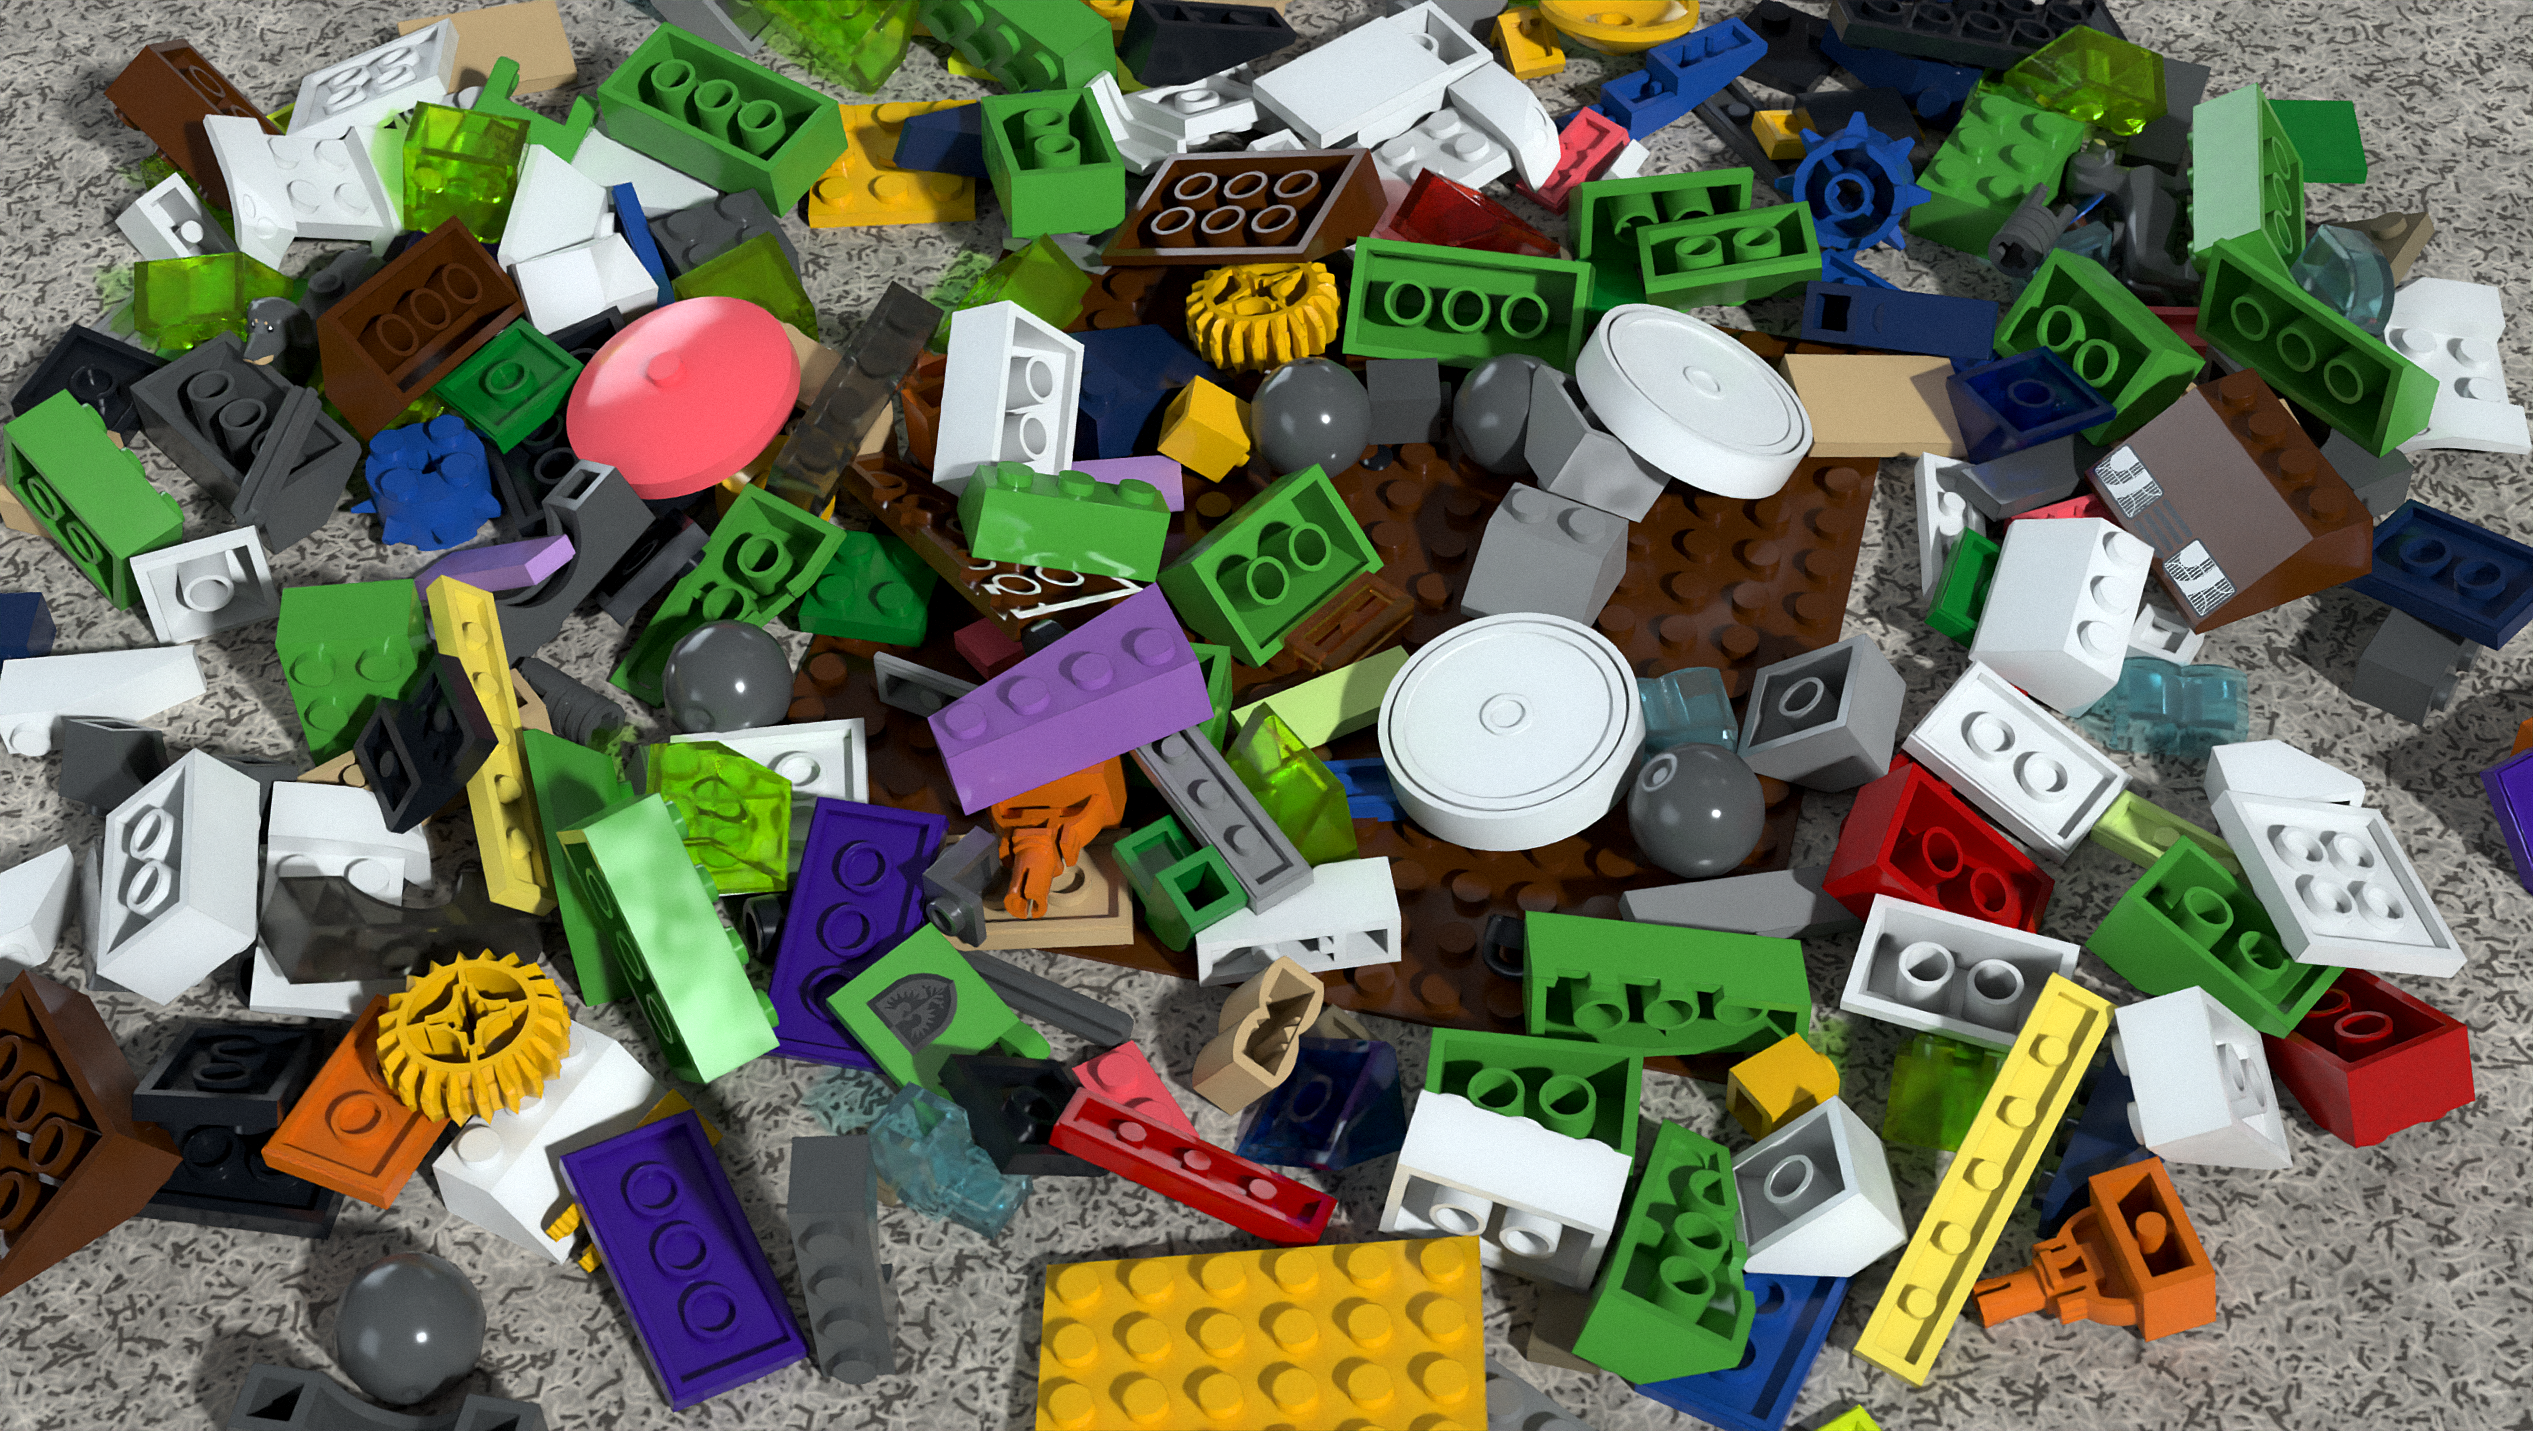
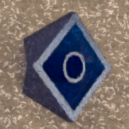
(2022, 404)
(1331, 1109)

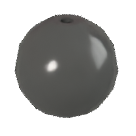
(1494, 412)
(1309, 416)
(727, 679)
(1696, 809)
(409, 1327)

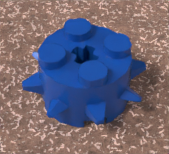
(1874, 163)
(429, 484)

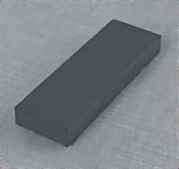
(2165, 139)
(2030, 477)

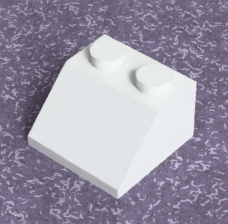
(1817, 1197)

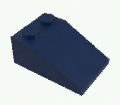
(1129, 384)

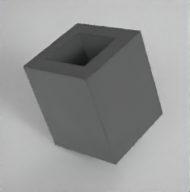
(1406, 400)

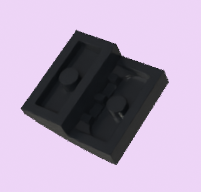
(1883, 110)
(427, 746)

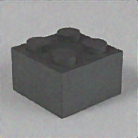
(713, 229)

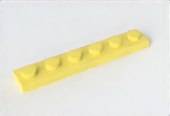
(503, 788)
(1984, 1181)

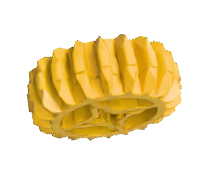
(1263, 314)
(498, 1007)

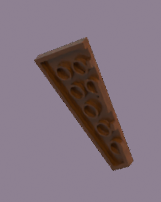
(1004, 592)

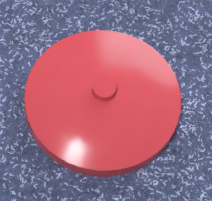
(685, 395)

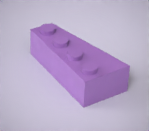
(1074, 704)

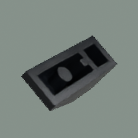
(1194, 40)

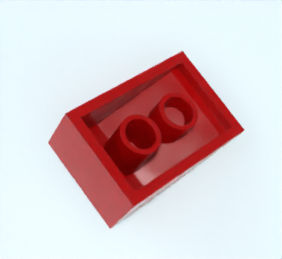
(1932, 850)
(2373, 1060)

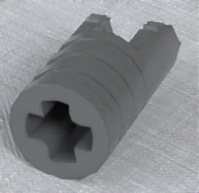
(2028, 234)
(572, 707)

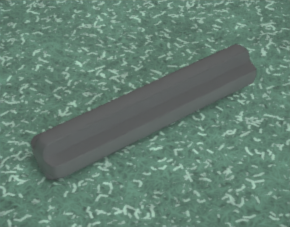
(276, 457)
(1052, 1002)

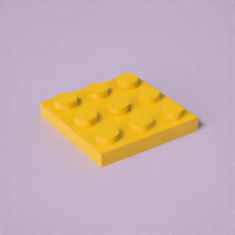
(869, 187)

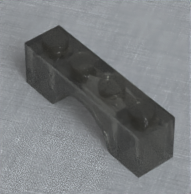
(853, 399)
(337, 933)

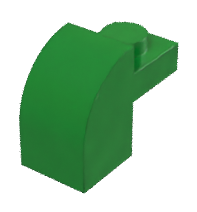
(1176, 884)

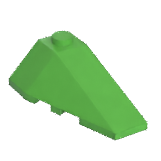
(751, 571)

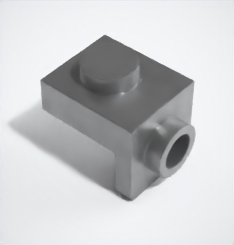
(959, 883)

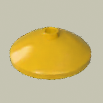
(1621, 25)

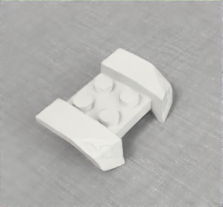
(1169, 117)
(1478, 138)
(311, 187)
(2454, 336)
(333, 834)

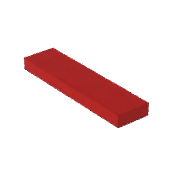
(1192, 1171)

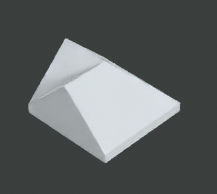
(583, 282)
(207, 586)

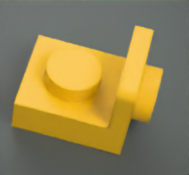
(1528, 43)

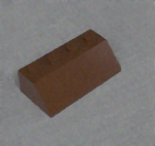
(167, 98)
(413, 325)

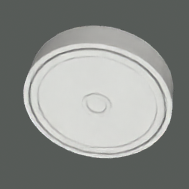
(1693, 401)
(1512, 731)

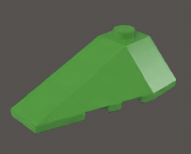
(1674, 1275)

